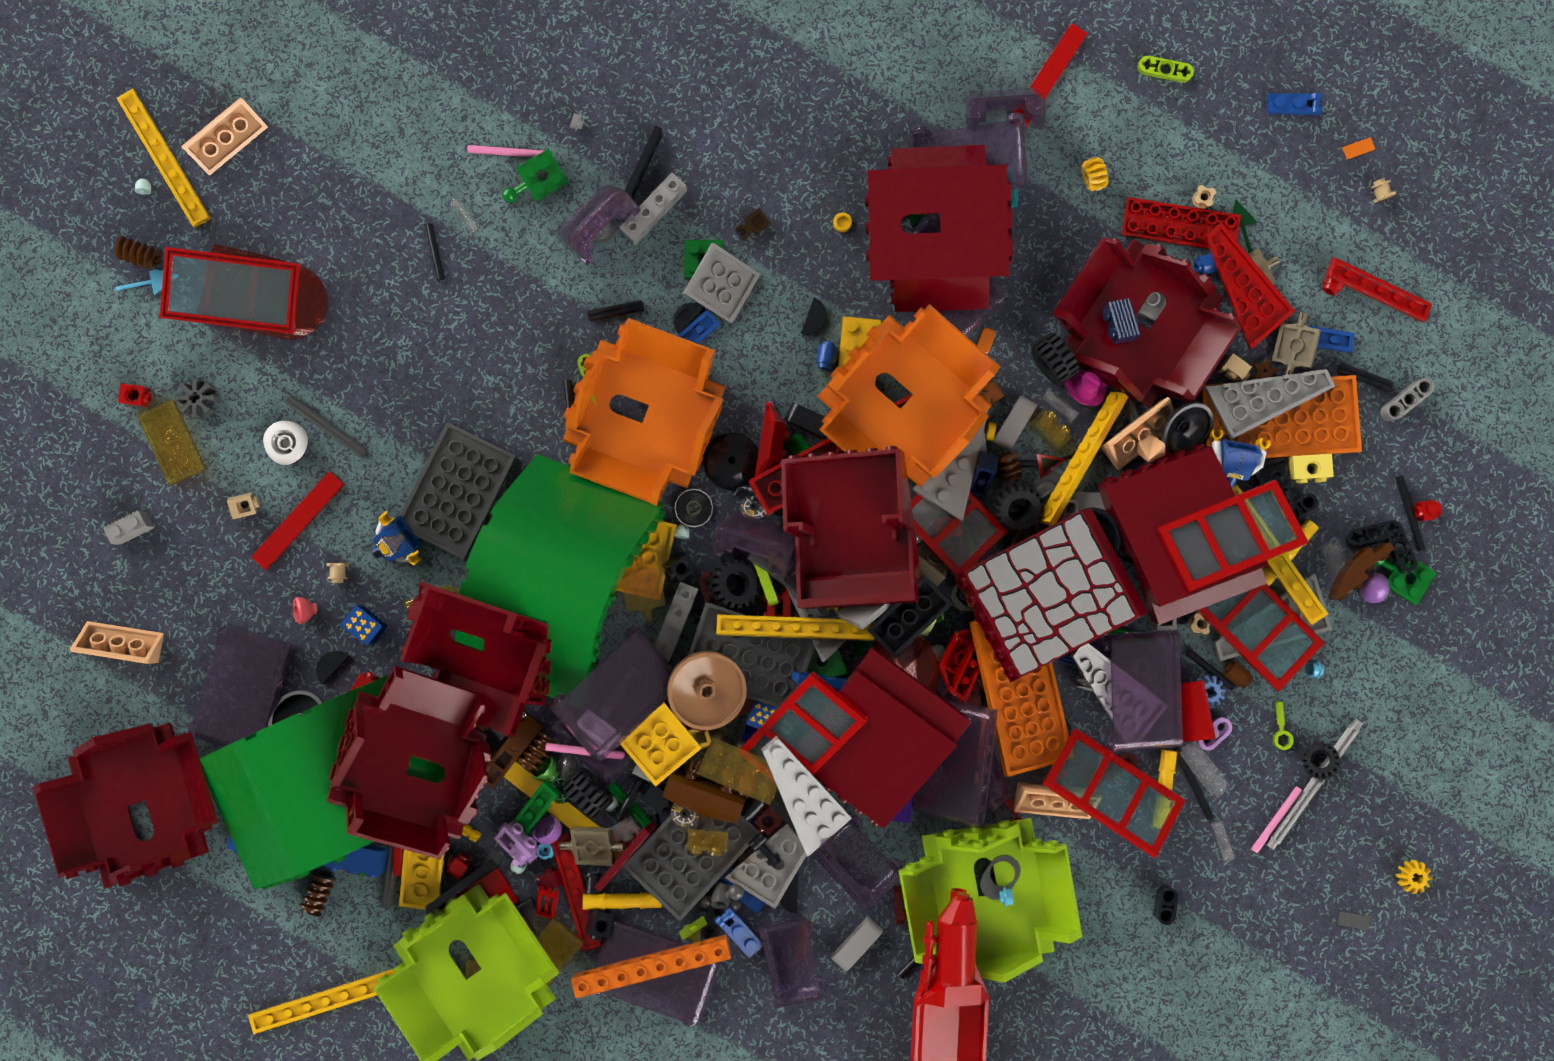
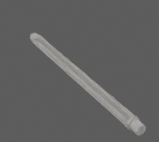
(1311, 788)

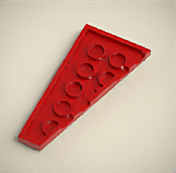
(1251, 294)

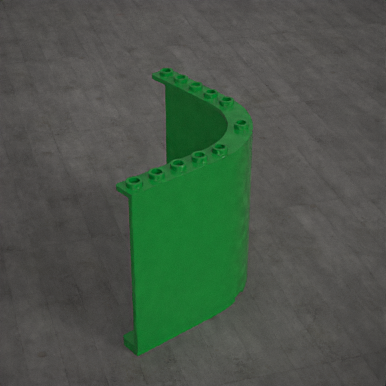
(558, 559)
(277, 791)

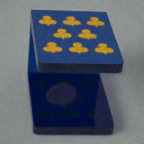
(364, 625)
(758, 715)

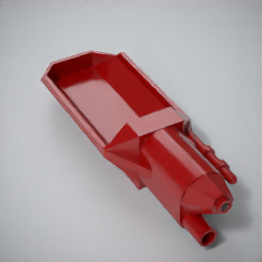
(951, 995)

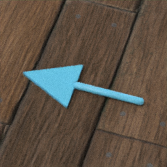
(156, 281)

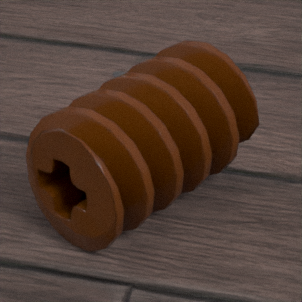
(137, 254)
(1009, 466)
(536, 753)
(318, 893)

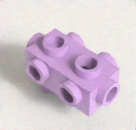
(517, 843)

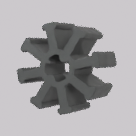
(197, 406)

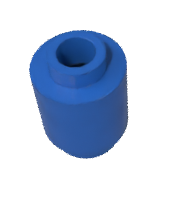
(1205, 264)
(827, 356)

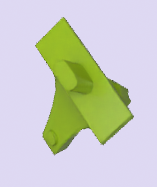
(693, 930)

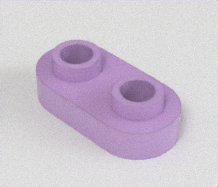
(1220, 735)

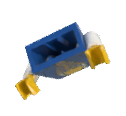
(1238, 458)
(395, 540)

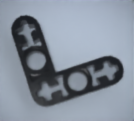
(1386, 536)

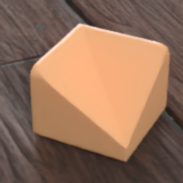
(1151, 448)

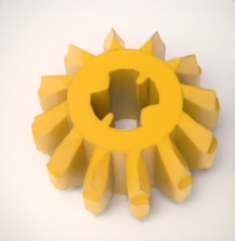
(1095, 174)
(1407, 874)

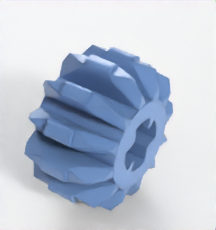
(1214, 686)

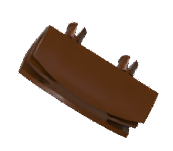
(703, 796)

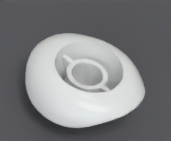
(285, 442)

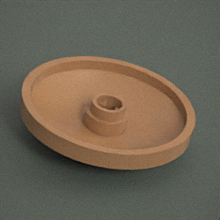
(706, 690)

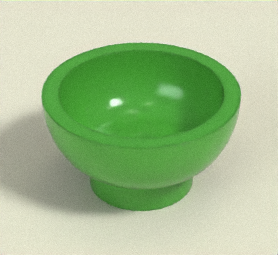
(547, 771)

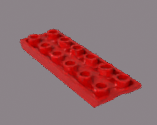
(1174, 223)

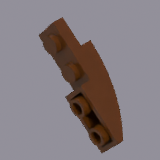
(1353, 572)
(512, 750)

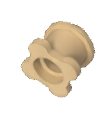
(1382, 190)
(1207, 194)
(337, 572)
(1204, 625)

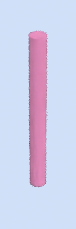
(503, 151)
(579, 750)
(1276, 819)

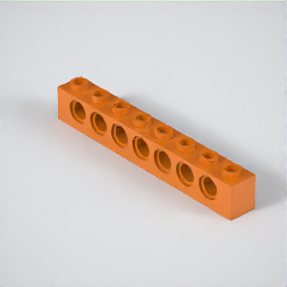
(651, 966)

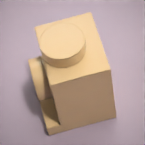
(1235, 368)
(236, 508)

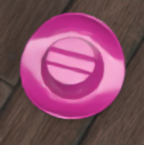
(1086, 388)

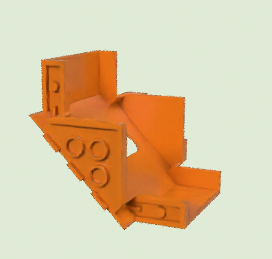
(939, 371)
(678, 424)

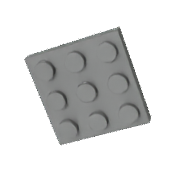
(721, 283)

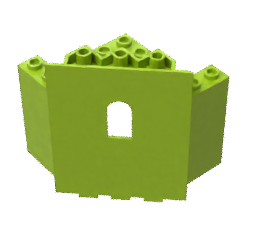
(1009, 936)
(481, 1013)

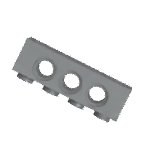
(653, 208)
(676, 620)

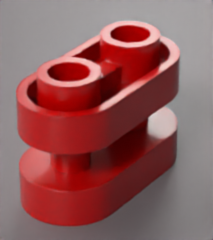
(785, 597)

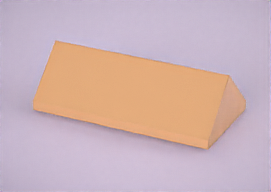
(225, 136)
(1123, 446)
(119, 643)
(1039, 799)

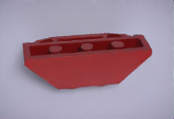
(771, 441)
(960, 665)

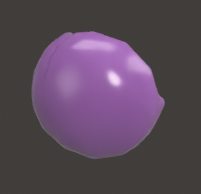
(1374, 588)
(547, 830)

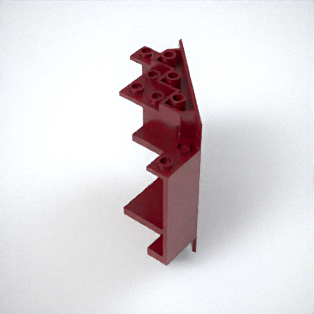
(975, 227)
(1180, 345)
(507, 672)
(420, 720)
(90, 815)

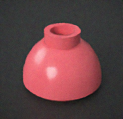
(303, 610)

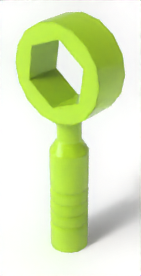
(1281, 722)

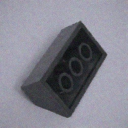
(906, 621)

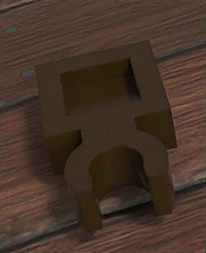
(755, 223)

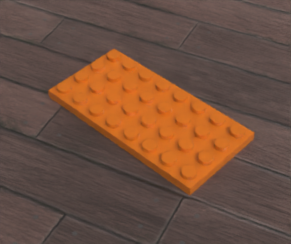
(1315, 427)
(1029, 709)

